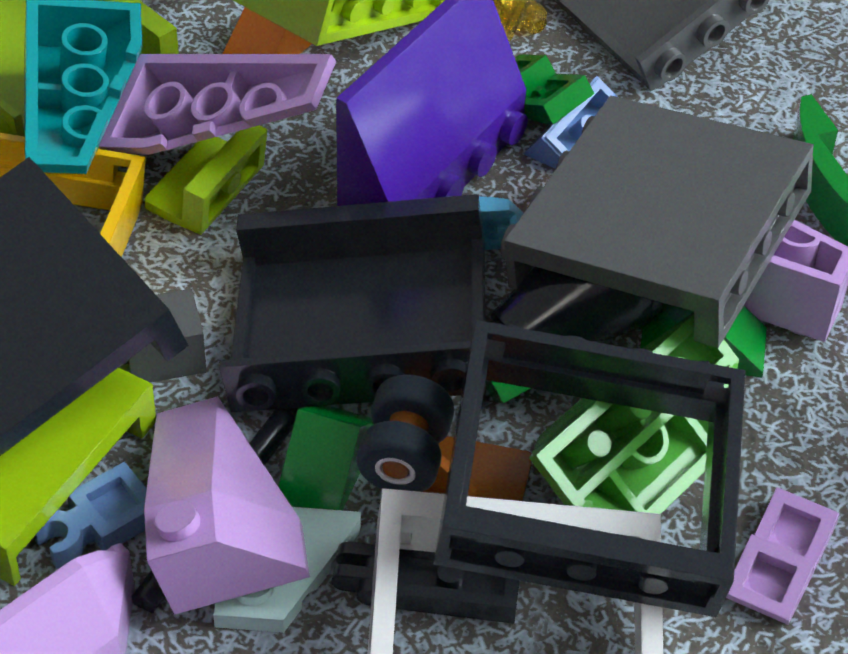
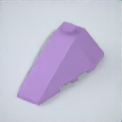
(204, 96)

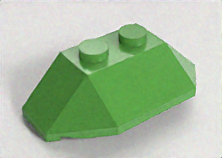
(627, 454)

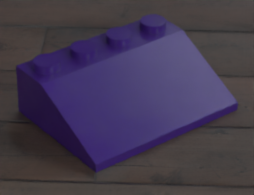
(431, 109)

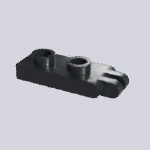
(428, 586)

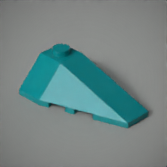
(74, 77)

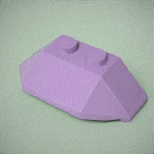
(74, 609)

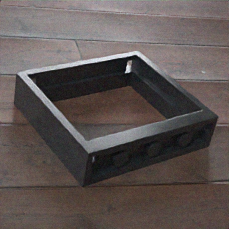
(580, 556)

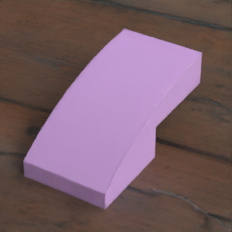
(782, 555)

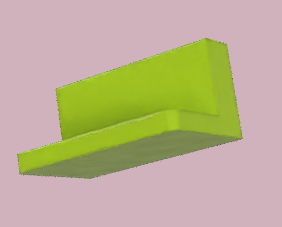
(208, 179)

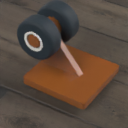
(412, 448)

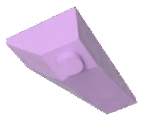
(215, 512)

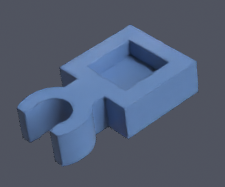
(101, 510)

